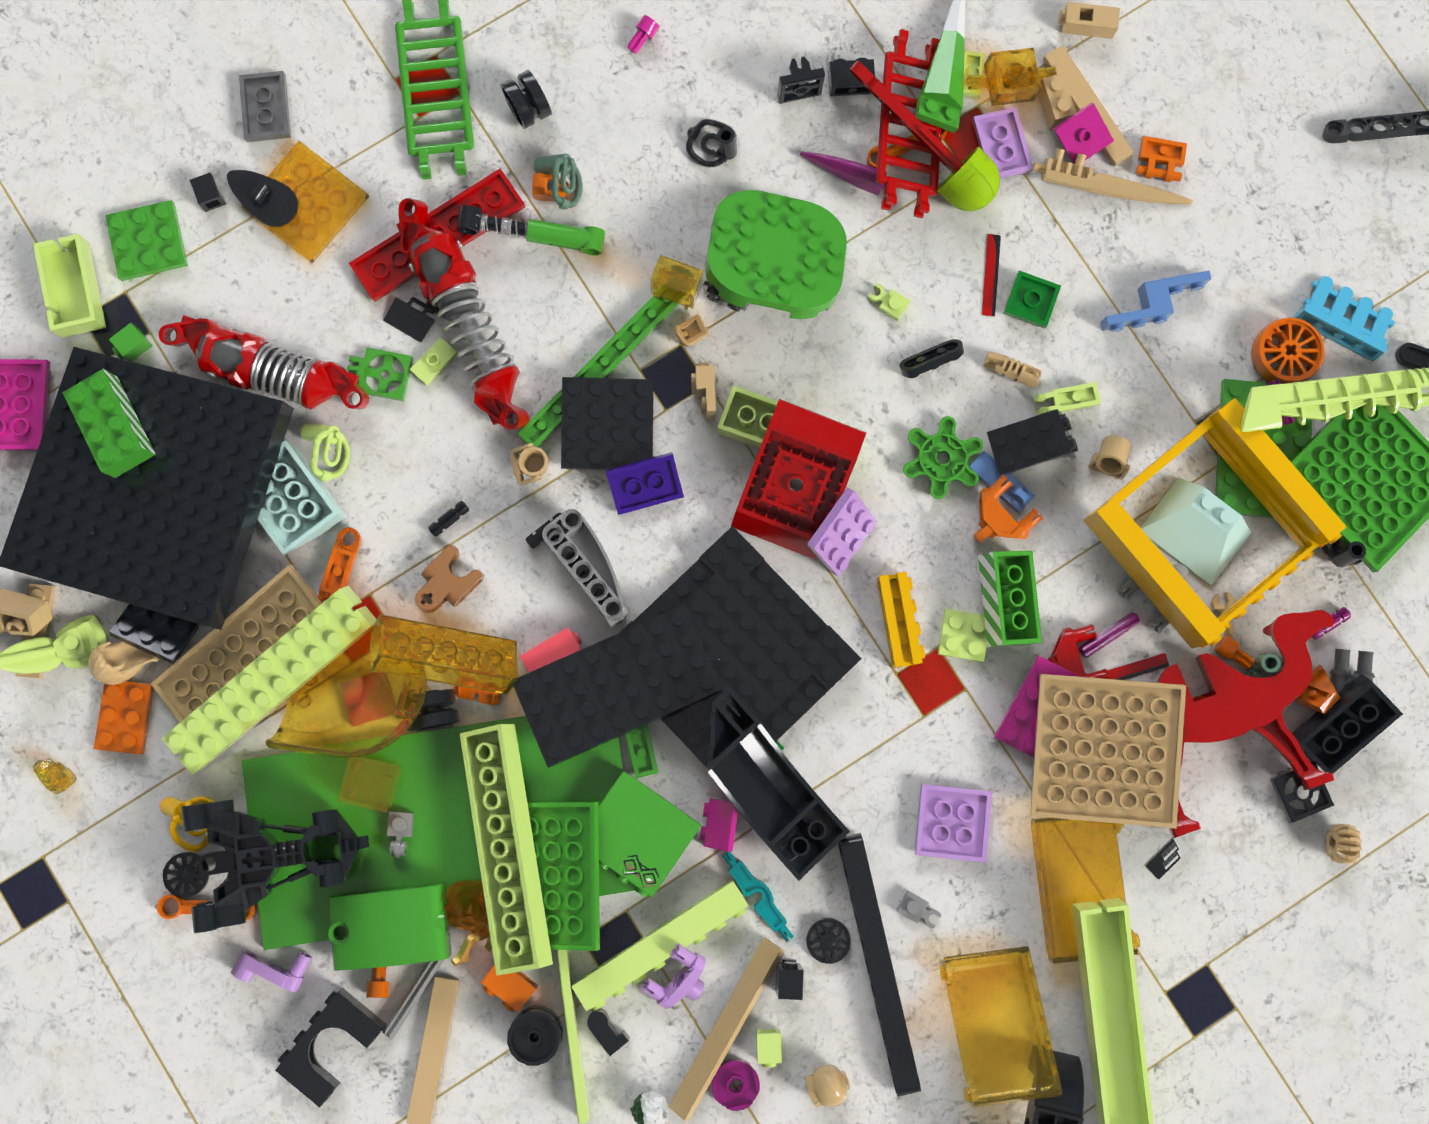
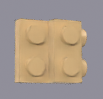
(704, 386)

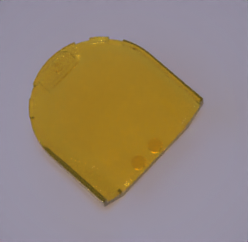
(349, 708)

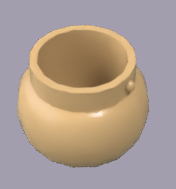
(827, 1086)

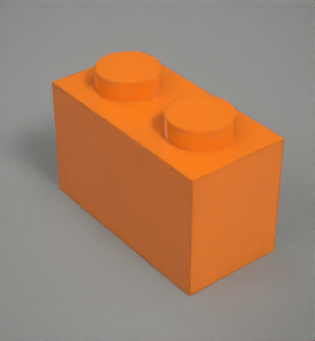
(511, 988)

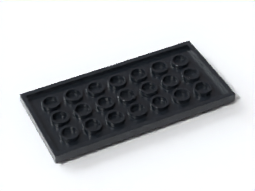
(616, 686)

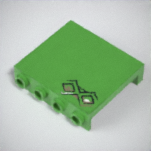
(641, 834)

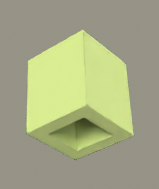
(768, 1047)

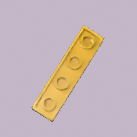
(899, 620)

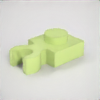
(891, 303)

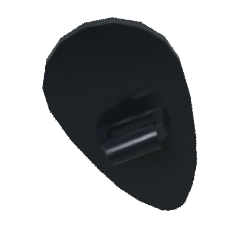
(264, 197)

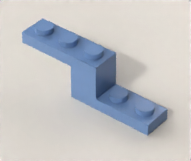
(1156, 301)

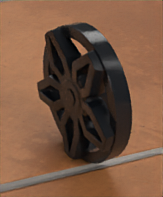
(828, 940)

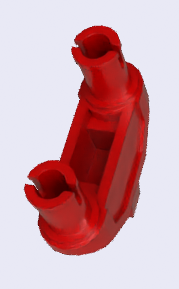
(1066, 652)

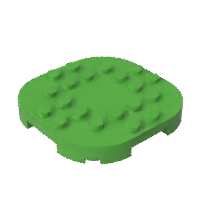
(776, 253)

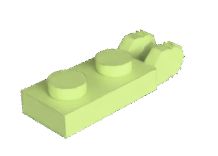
(1070, 398)

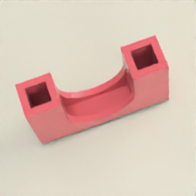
(551, 650)

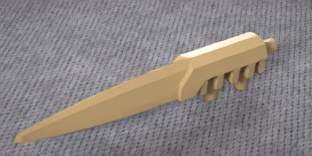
(1084, 179)

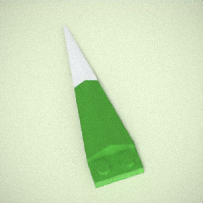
(942, 90)

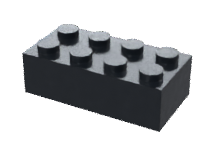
(1348, 726)

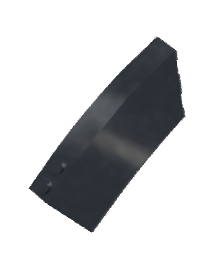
(768, 788)

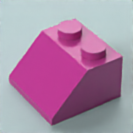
(719, 825)

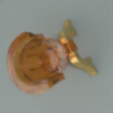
(468, 913)

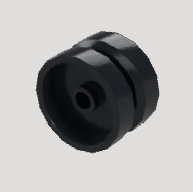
(527, 98)
(432, 714)
(542, 1048)

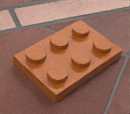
(124, 717)

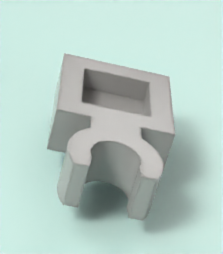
(915, 908)

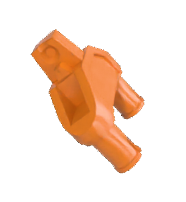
(996, 520)

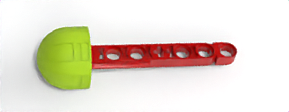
(971, 182)

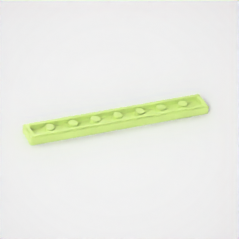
(573, 1036)

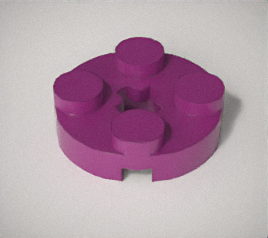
(747, 1092)

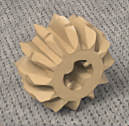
(1343, 843)

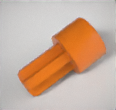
(1229, 648)
(378, 986)

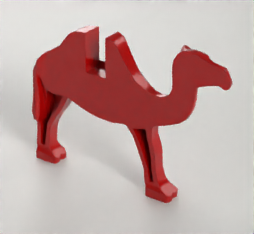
(1253, 703)

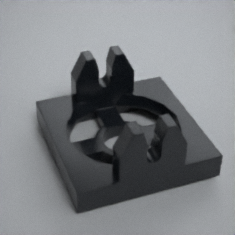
(800, 77)
(1292, 814)

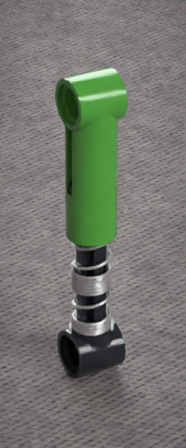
(587, 239)

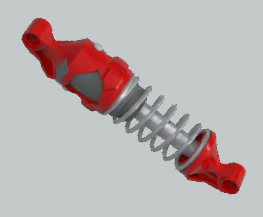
(451, 286)

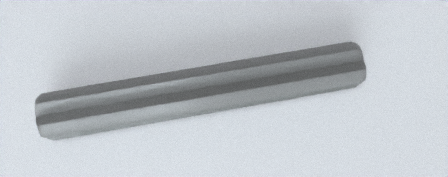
(411, 998)

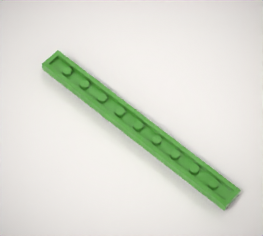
(601, 365)

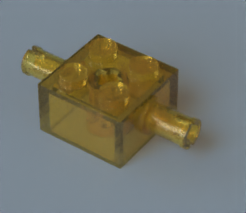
(1011, 76)

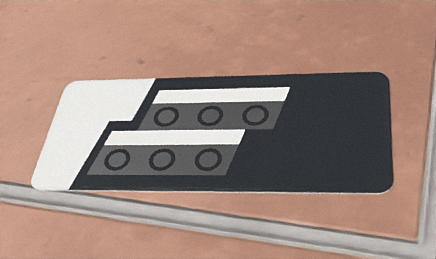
(1167, 857)

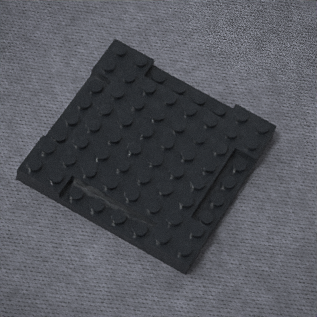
(756, 638)

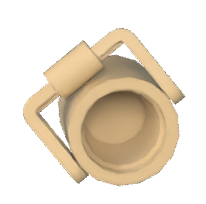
(1112, 457)

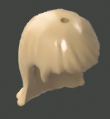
(117, 662)

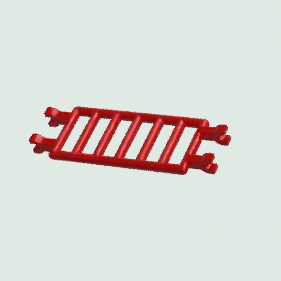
(890, 183)

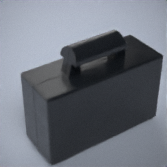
(409, 319)

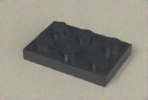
(154, 632)

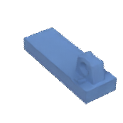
(1015, 496)

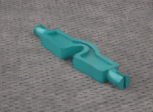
(765, 906)

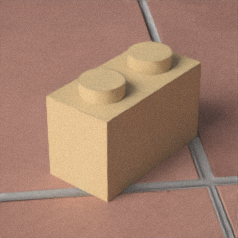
(1056, 100)

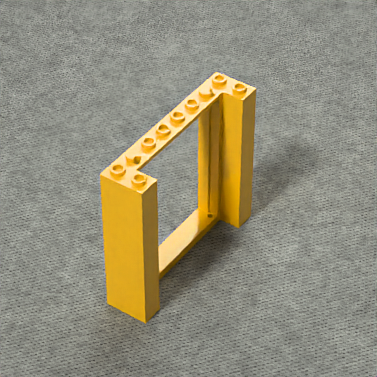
(1272, 482)

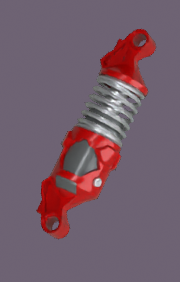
(256, 364)

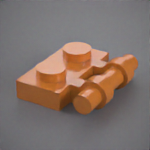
(1161, 152)

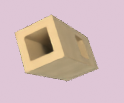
(1089, 20)

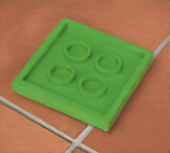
(146, 240)

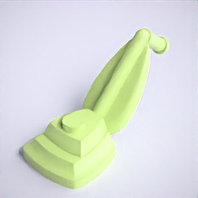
(71, 646)

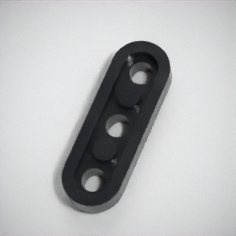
(931, 358)

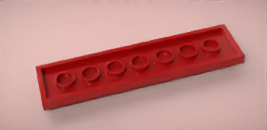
(388, 268)

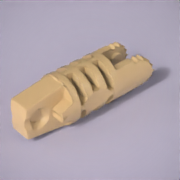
(1013, 369)

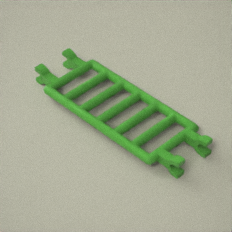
(408, 88)

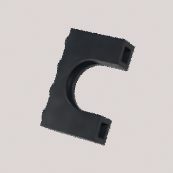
(300, 1063)

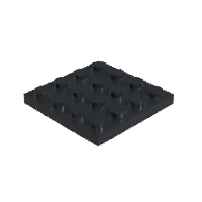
(606, 422)

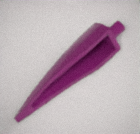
(853, 172)

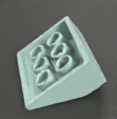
(297, 502)

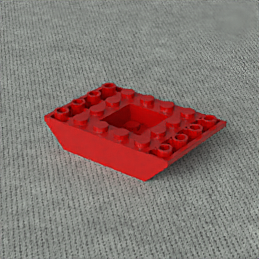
(804, 448)

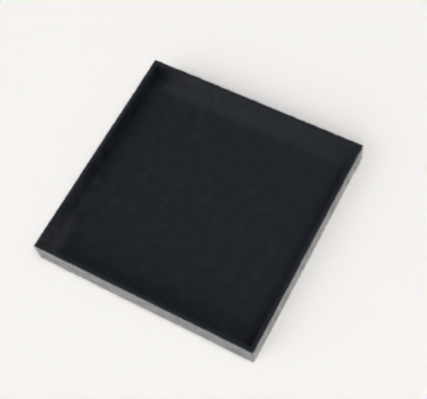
(172, 525)

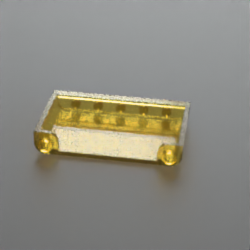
(1074, 865)
(1000, 1027)

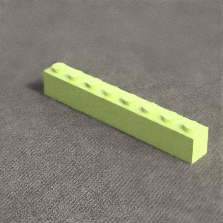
(656, 946)

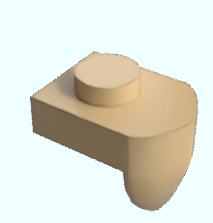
(691, 331)

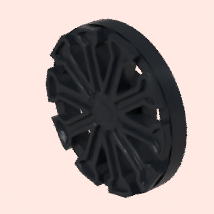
(185, 875)

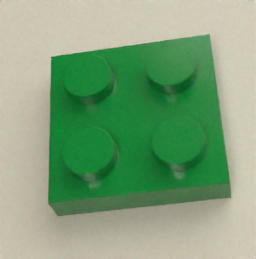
(1032, 299)

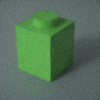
(130, 343)

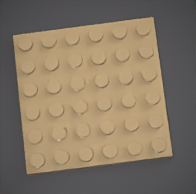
(1108, 750)

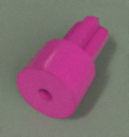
(646, 29)

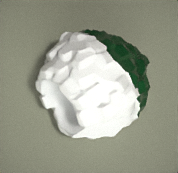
(650, 1108)

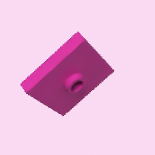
(1083, 133)

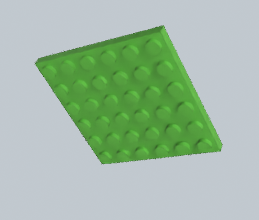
(1371, 478)

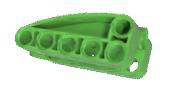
(389, 927)

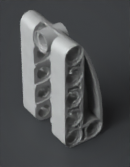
(589, 556)

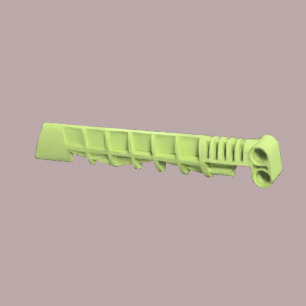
(1335, 396)

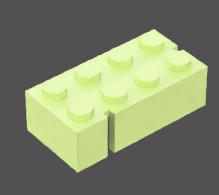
(69, 286)

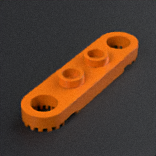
(339, 564)

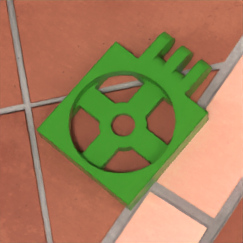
(364, 370)

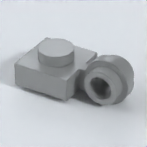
(400, 825)

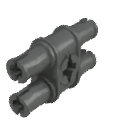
(1341, 675)

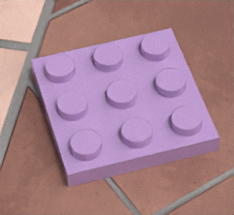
(842, 532)
(953, 823)

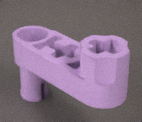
(251, 963)

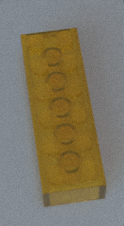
(443, 654)

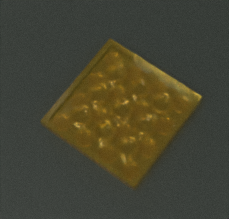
(324, 199)

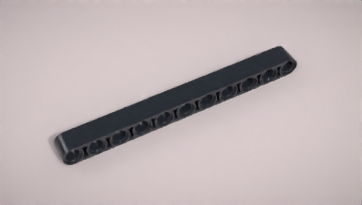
(879, 965)

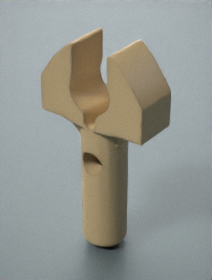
(1216, 605)

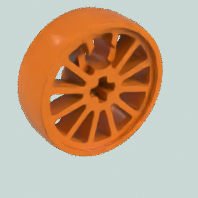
(1263, 345)

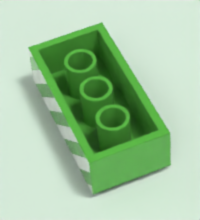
(108, 423)
(1009, 598)

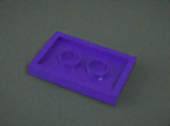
(645, 483)

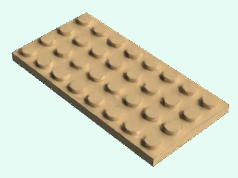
(242, 640)

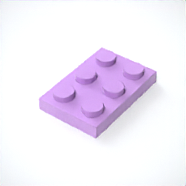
(1003, 141)

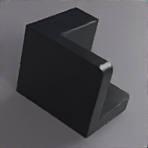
(207, 192)

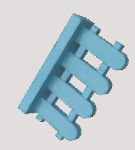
(1341, 330)

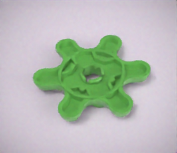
(956, 450)

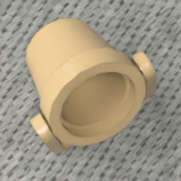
(531, 462)

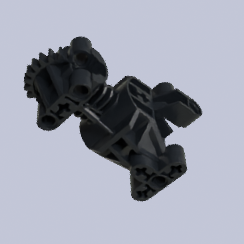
(255, 856)

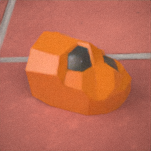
(542, 187)

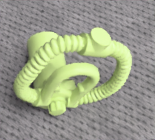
(328, 435)

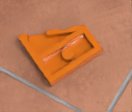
(1320, 693)

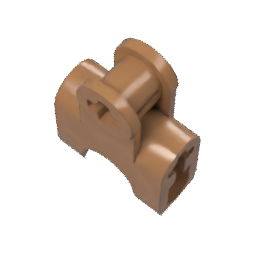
(443, 585)

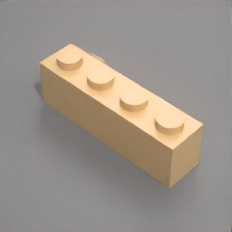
(22, 613)

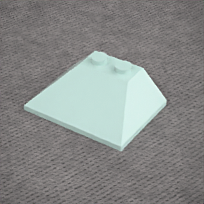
(1196, 529)

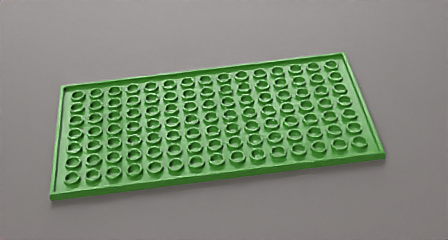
(430, 785)

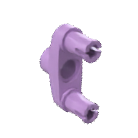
(685, 983)

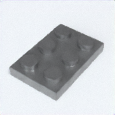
(264, 106)

